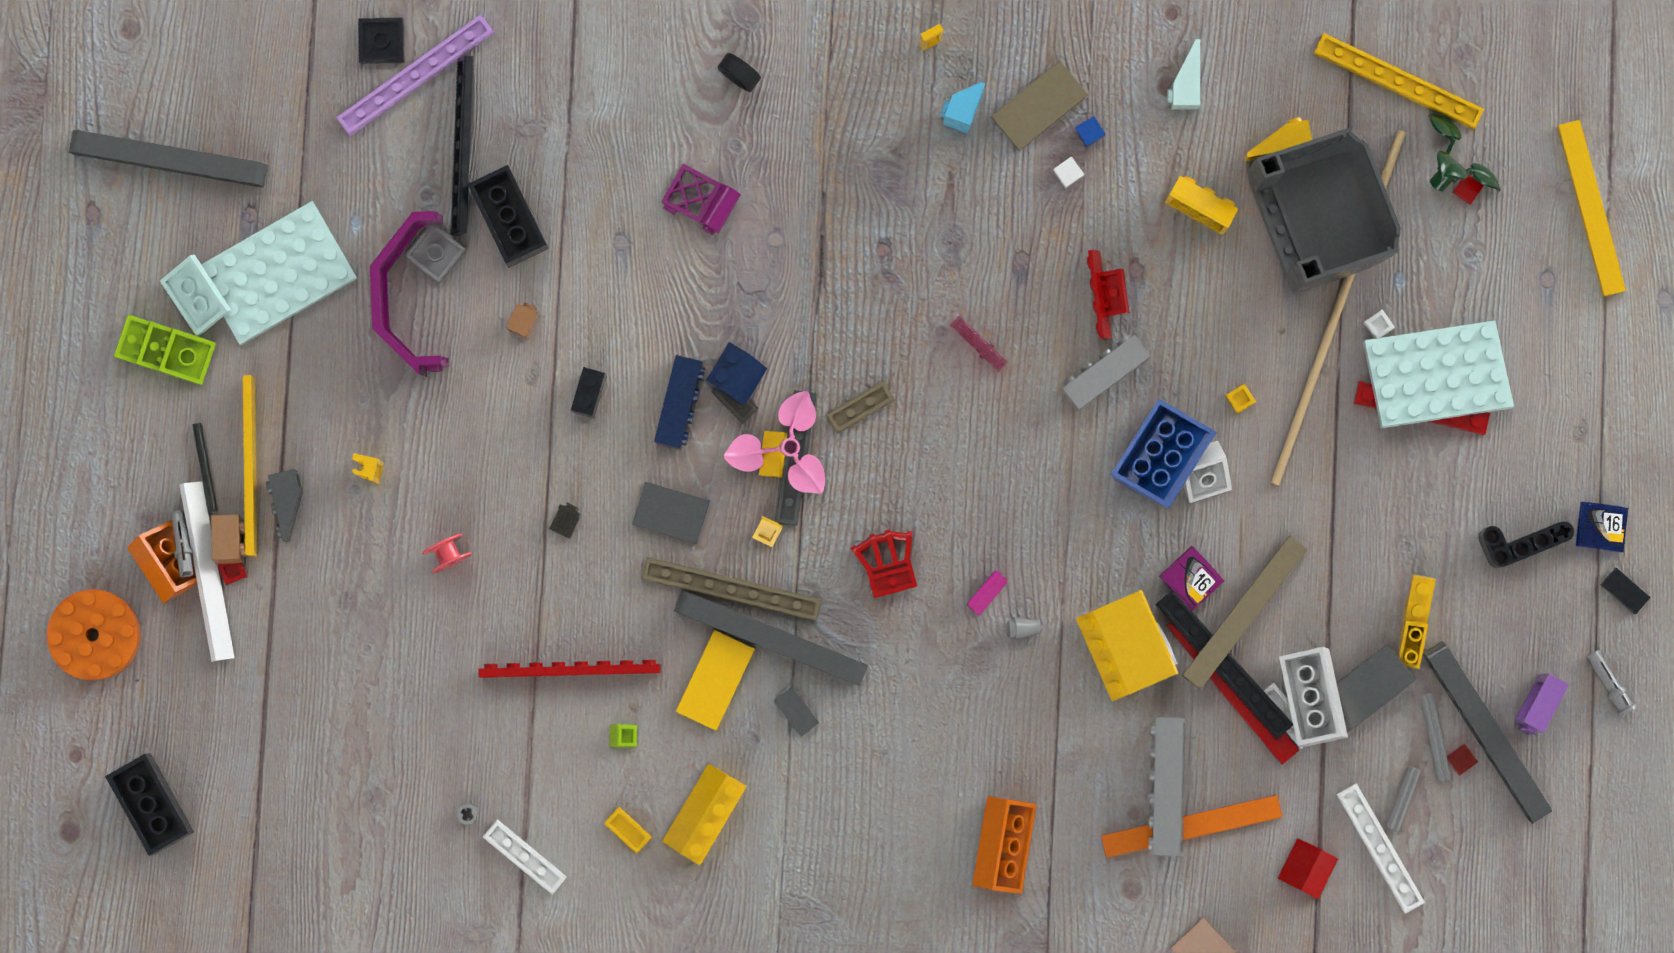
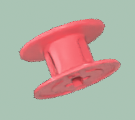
(447, 553)

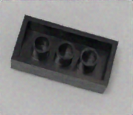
(508, 216)
(149, 804)

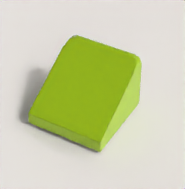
(622, 735)

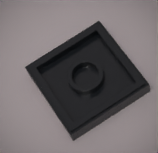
(381, 40)

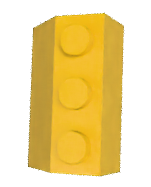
(1202, 204)

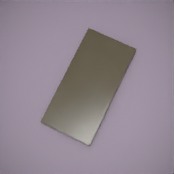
(1039, 106)

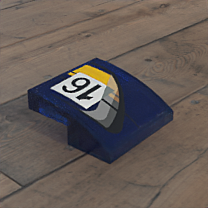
(1602, 527)

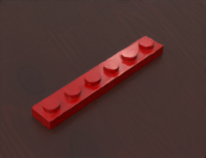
(1471, 423)

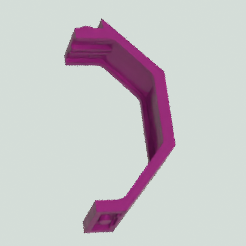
(379, 291)

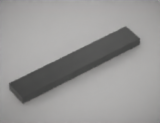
(790, 498)

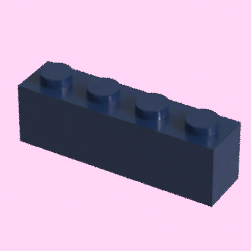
(678, 402)

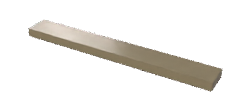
(731, 589)
(1244, 613)

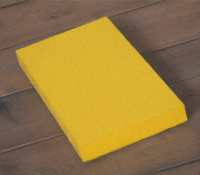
(715, 680)

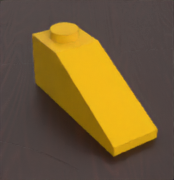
(1289, 135)

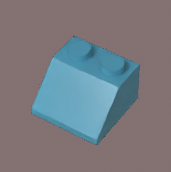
(961, 109)

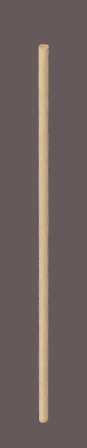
(1327, 337)

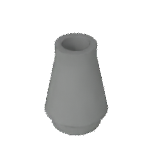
(1021, 627)

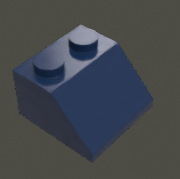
(736, 374)

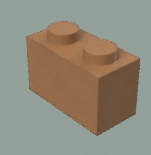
(227, 539)

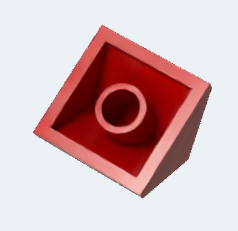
(1307, 868)

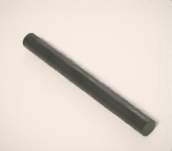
(204, 466)

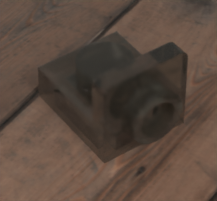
(566, 520)

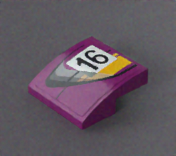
(1191, 578)

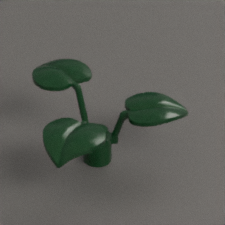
(1448, 168)

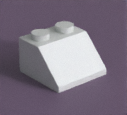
(1209, 476)

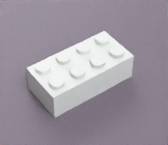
(1313, 697)

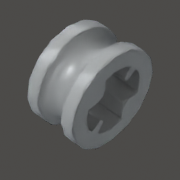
(460, 815)

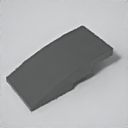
(1372, 685)

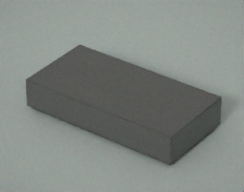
(796, 711)

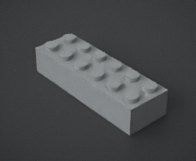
(1168, 786)

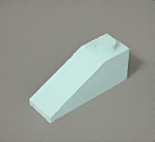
(1186, 87)

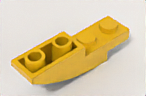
(1414, 620)

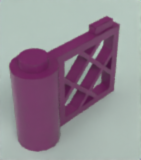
(716, 208)

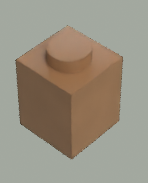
(523, 320)

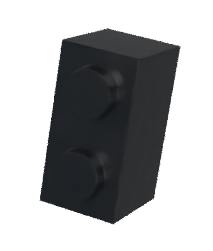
(588, 392)

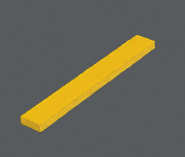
(1398, 81)
(1591, 208)
(250, 465)

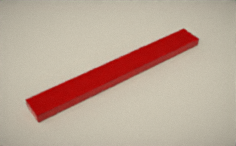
(1282, 748)

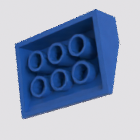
(1163, 454)

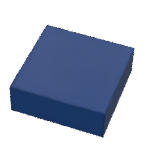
(1090, 131)

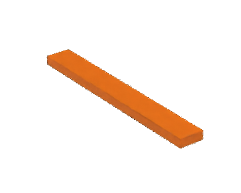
(1197, 824)

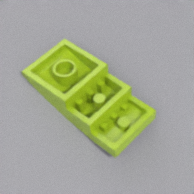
(164, 349)

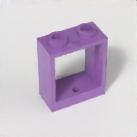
(1540, 704)

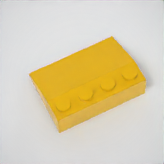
(1126, 645)

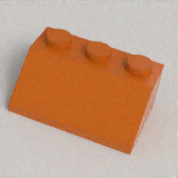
(156, 559)

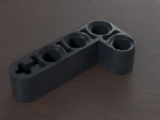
(1528, 541)

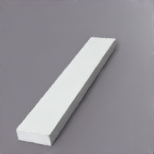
(1380, 848)

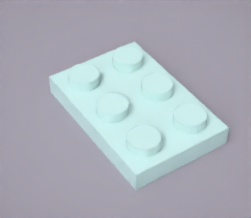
(195, 295)

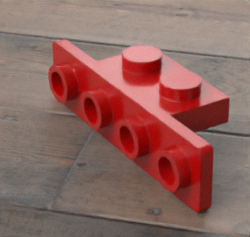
(1109, 293)

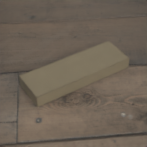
(860, 407)

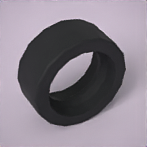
(739, 72)

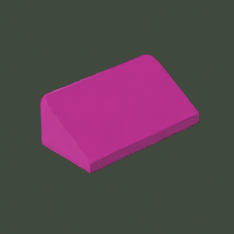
(987, 592)

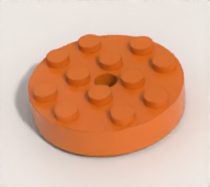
(71, 628)

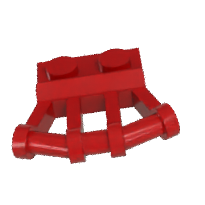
(893, 576)

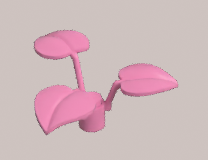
(803, 476)

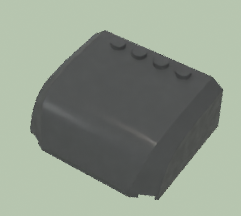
(1325, 209)

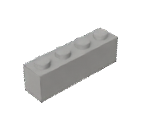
(1105, 373)

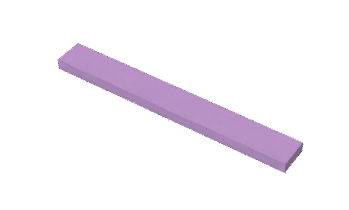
(415, 75)

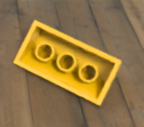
(704, 814)

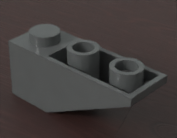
(287, 497)

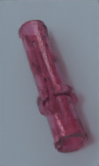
(979, 344)

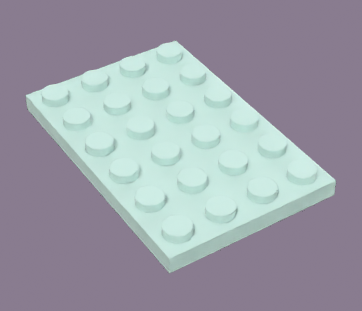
(279, 272)
(1438, 374)

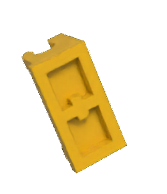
(371, 468)

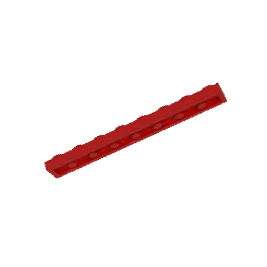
(560, 669)

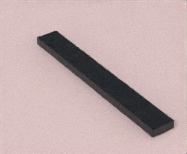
(461, 145)
(1229, 669)

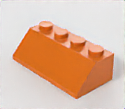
(1004, 845)

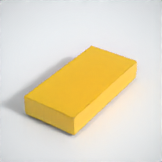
(931, 37)
(773, 461)
(628, 830)

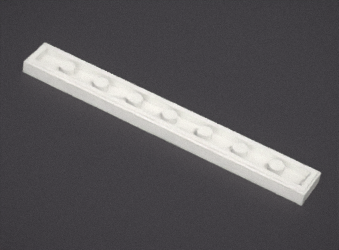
(206, 571)

